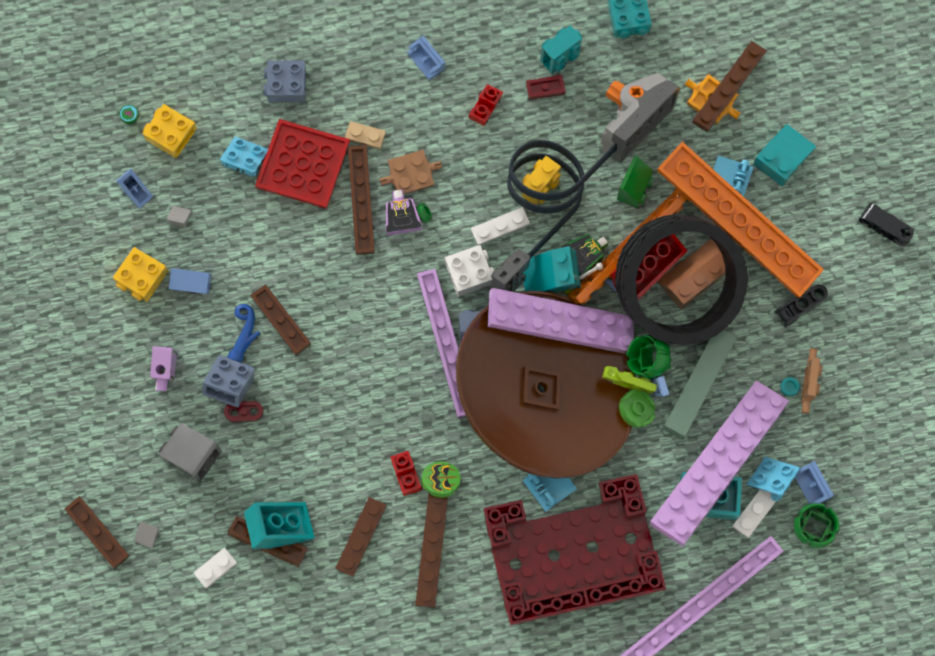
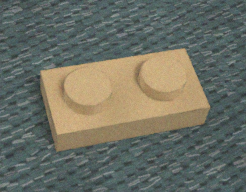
(365, 135)

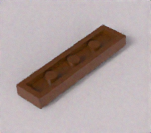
(280, 320)
(97, 532)
(361, 536)
(290, 553)

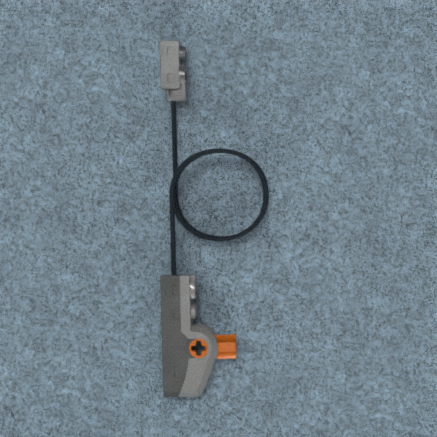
(639, 112)

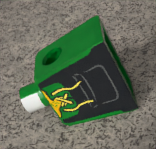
(587, 251)

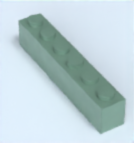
(697, 387)

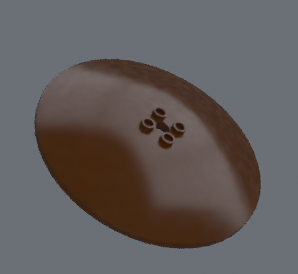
(548, 433)

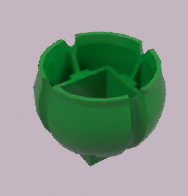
(641, 357)
(822, 514)

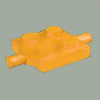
(703, 91)

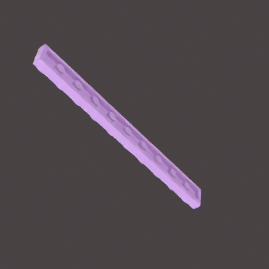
(706, 599)

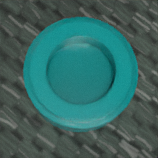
(789, 386)

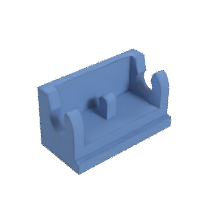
(426, 58)
(190, 281)
(813, 484)

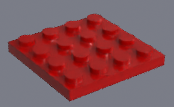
(302, 163)

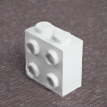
(469, 270)

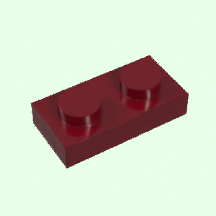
(545, 87)

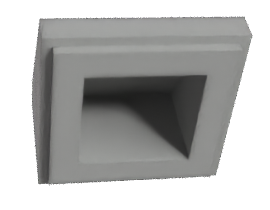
(178, 216)
(146, 535)

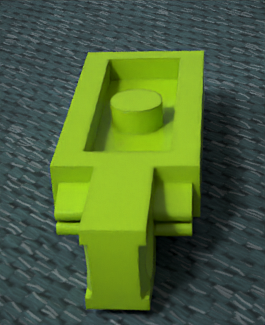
(627, 380)

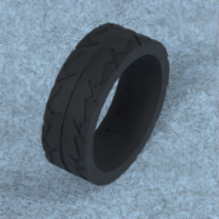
(723, 310)

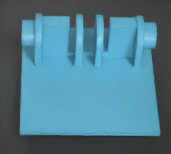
(243, 155)
(734, 172)
(773, 477)
(549, 490)

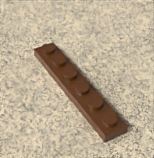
(729, 86)
(361, 200)
(431, 551)

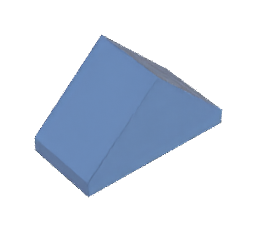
(134, 188)

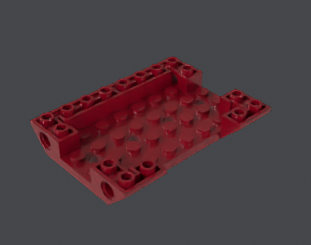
(579, 576)

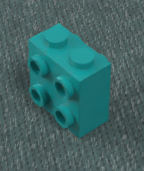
(629, 17)
(561, 49)

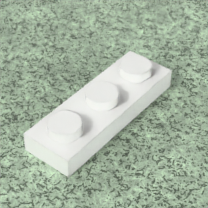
(500, 226)
(754, 513)

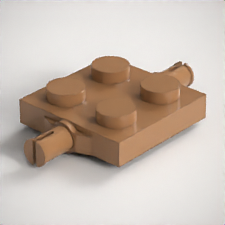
(411, 172)
(810, 385)

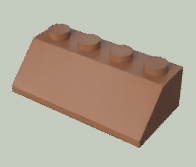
(694, 275)

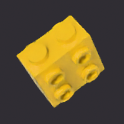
(169, 130)
(542, 179)
(140, 275)

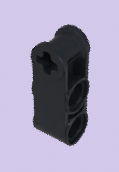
(886, 224)
(791, 312)

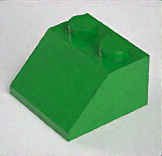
(635, 183)

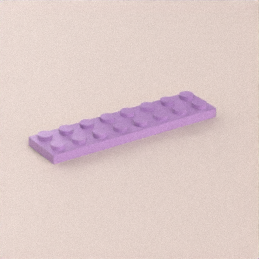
(560, 321)

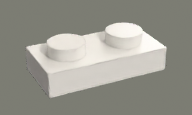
(215, 568)

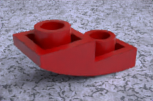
(485, 105)
(406, 473)

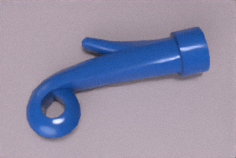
(245, 337)

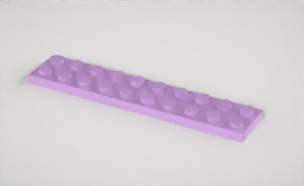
(719, 463)

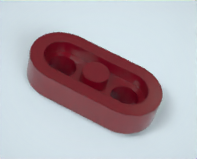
(244, 412)

